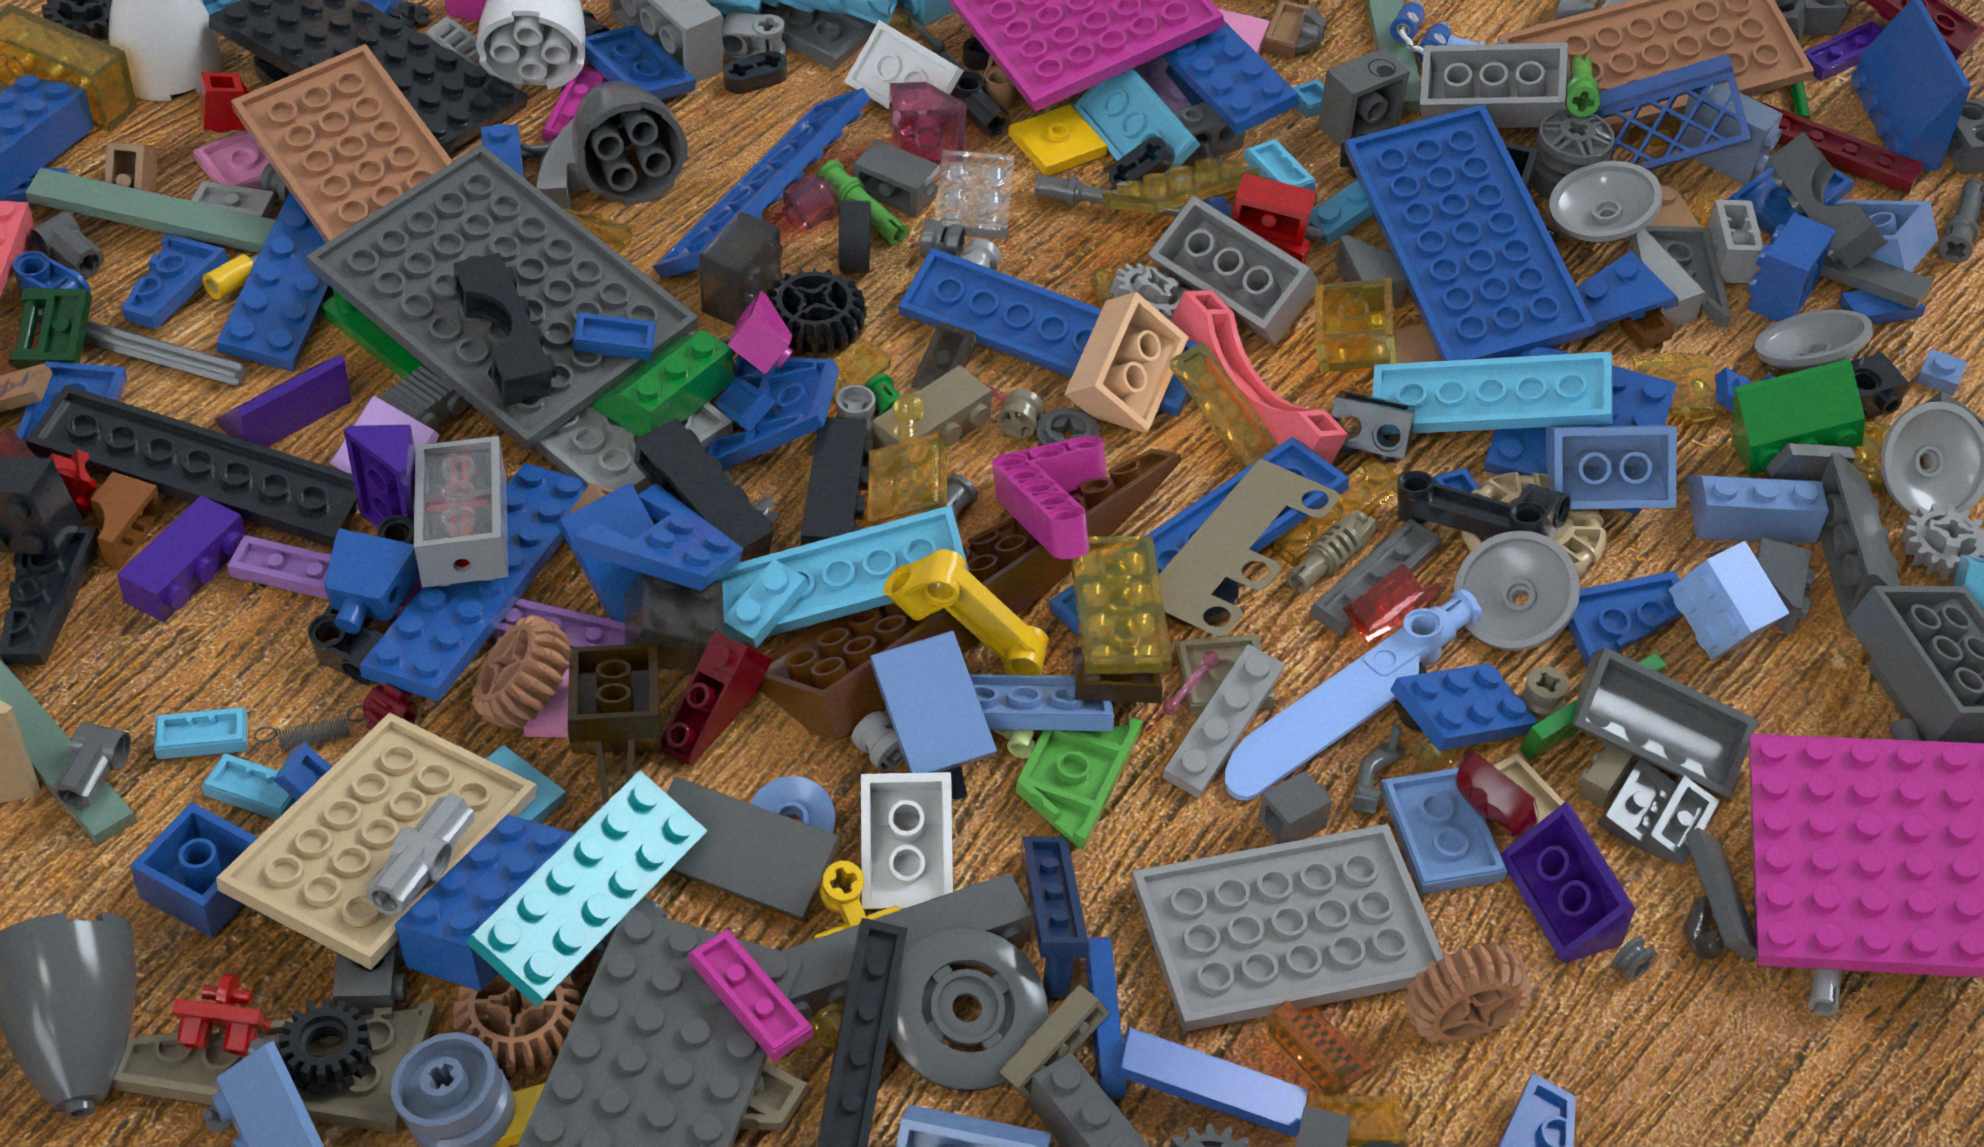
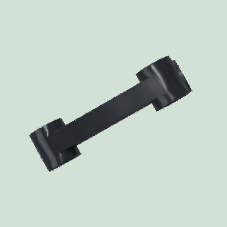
(1536, 511)
(351, 649)

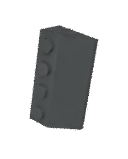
(1854, 536)

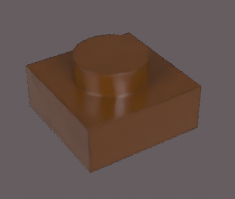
(1649, 329)

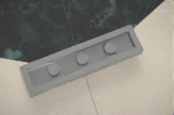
(1223, 721)

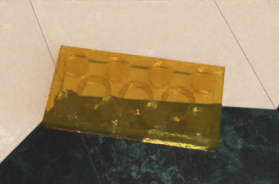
(1164, 192)
(1121, 607)

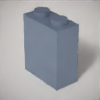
(1744, 160)

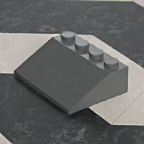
(1930, 653)

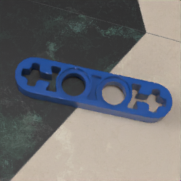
(1107, 1036)

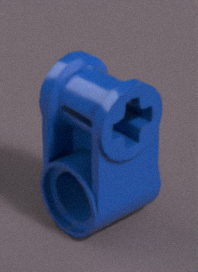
(39, 271)

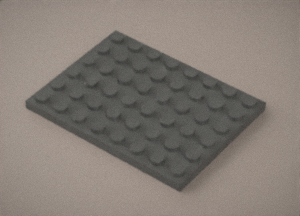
(402, 279)

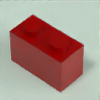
(1273, 208)

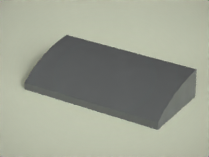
(1663, 721)

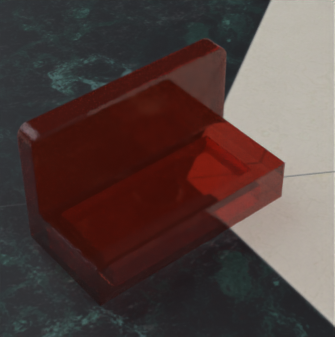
(1388, 602)

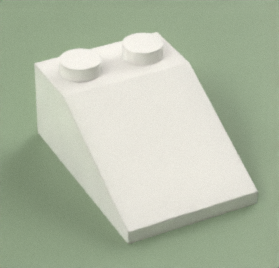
(906, 838)

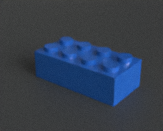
(37, 125)
(443, 920)

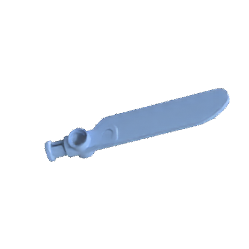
(1344, 699)

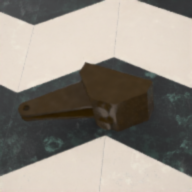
(614, 703)

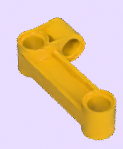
(945, 583)

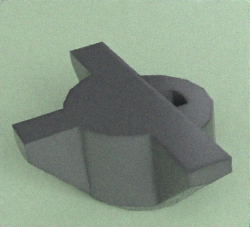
(1312, 30)

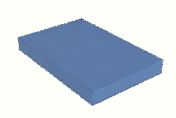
(933, 705)
(1441, 833)

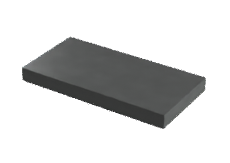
(820, 34)
(753, 851)

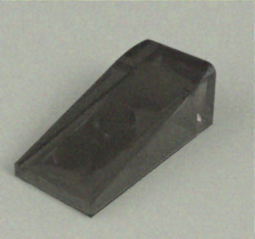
(946, 351)

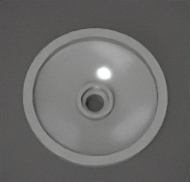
(1605, 201)
(1814, 339)
(1952, 455)
(1517, 566)

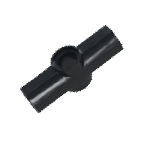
(981, 106)

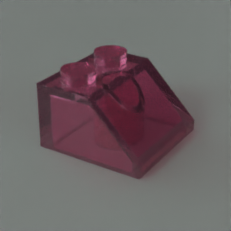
(925, 120)

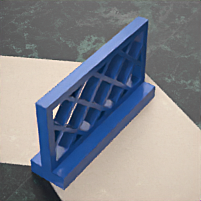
(1669, 87)

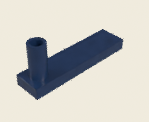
(1055, 909)

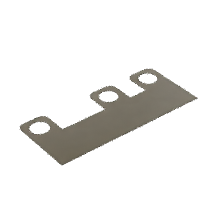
(1225, 541)

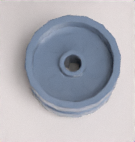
(452, 1093)

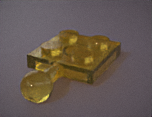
(909, 474)

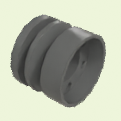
(1569, 144)

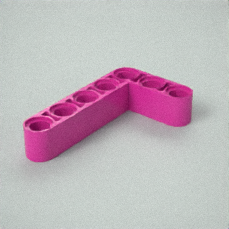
(1035, 488)

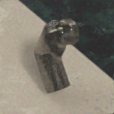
(1697, 933)

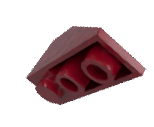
(714, 697)

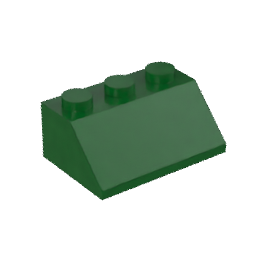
(670, 385)
(1797, 408)

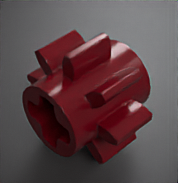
(387, 700)

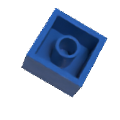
(1789, 267)
(182, 868)

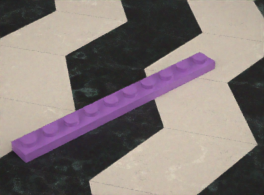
(306, 573)

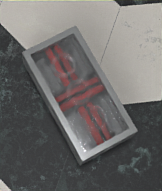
(460, 512)

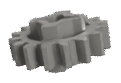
(1151, 285)
(1941, 537)

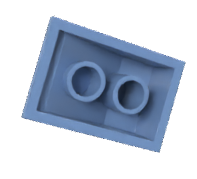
(1905, 227)

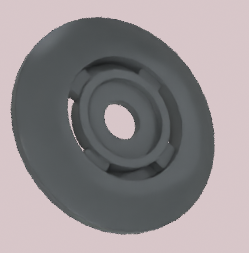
(922, 1014)

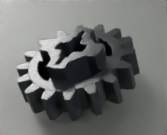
(83, 16)

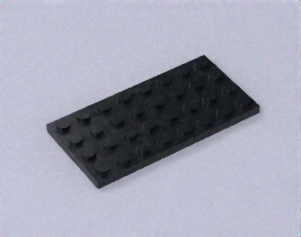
(439, 84)

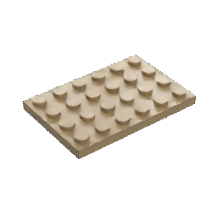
(339, 835)

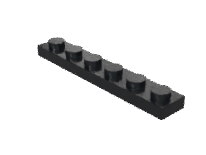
(862, 1035)

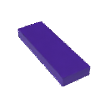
(1842, 51)

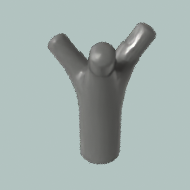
(537, 151)

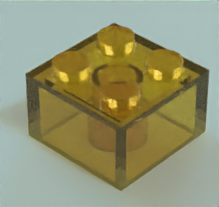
(1355, 324)

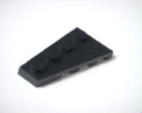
(43, 598)

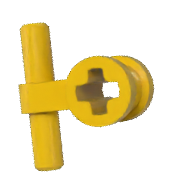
(846, 904)

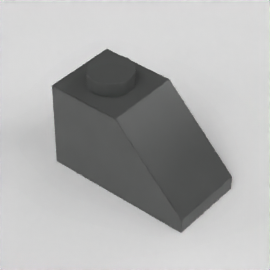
(1366, 262)

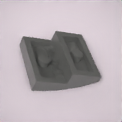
(1657, 812)

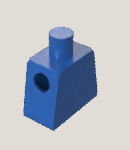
(368, 578)

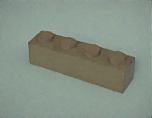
(1605, 774)
(1056, 1038)

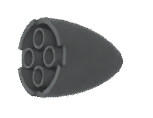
(621, 118)
(68, 1004)

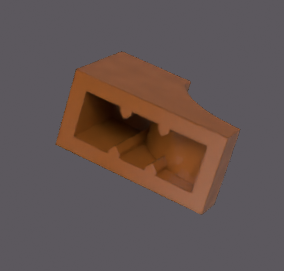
(126, 514)

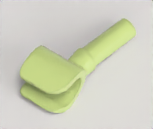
(1019, 743)

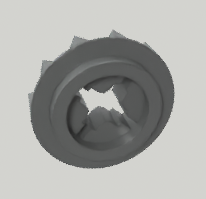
(1054, 424)

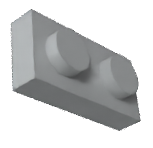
(236, 198)

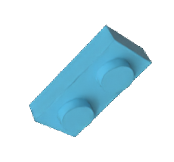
(765, 603)

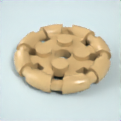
(1586, 539)

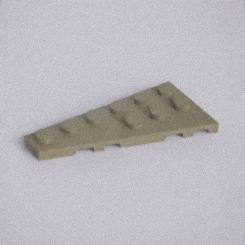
(166, 1069)

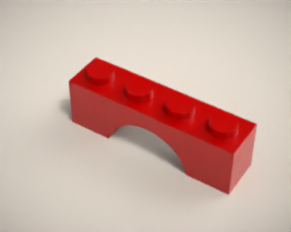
(215, 101)

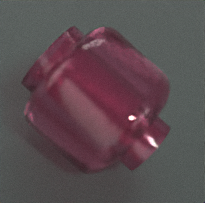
(809, 202)

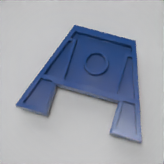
(801, 398)
(676, 549)

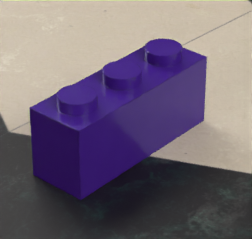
(181, 559)

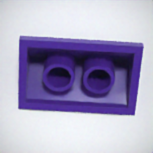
(290, 404)
(382, 470)
(1569, 886)

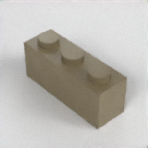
(951, 406)

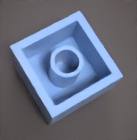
(1728, 600)

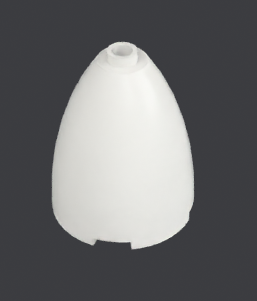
(532, 41)
(164, 45)

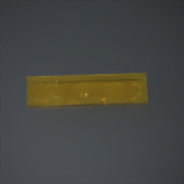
(1223, 404)
(1367, 490)

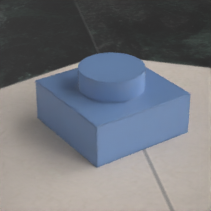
(1941, 372)

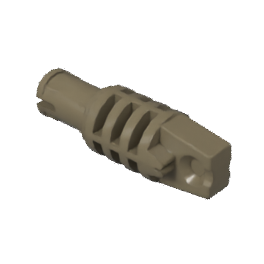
(1332, 550)

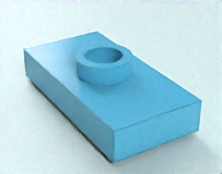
(1278, 165)
(201, 733)
(247, 787)

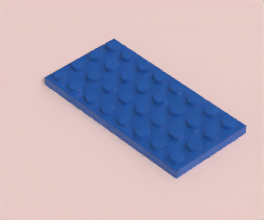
(1468, 237)

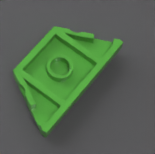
(1075, 775)

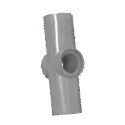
(420, 854)

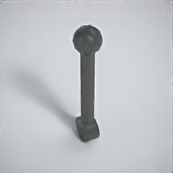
(937, 45)

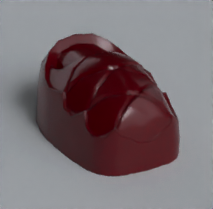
(1496, 795)

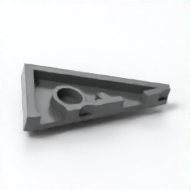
(1696, 256)

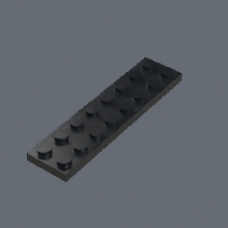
(197, 461)

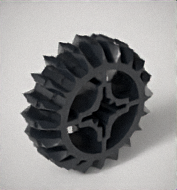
(819, 310)

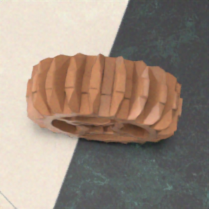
(521, 672)
(1468, 993)
(534, 1035)

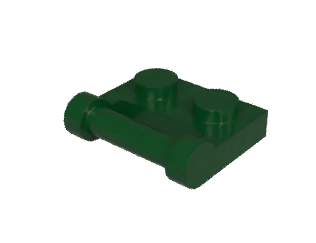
(61, 328)

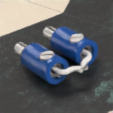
(1407, 24)

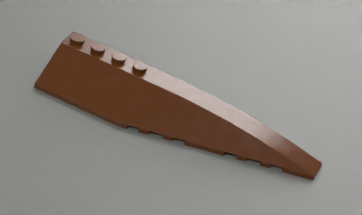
(827, 671)

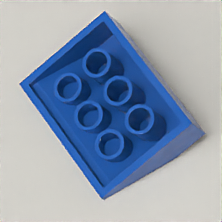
(1912, 87)

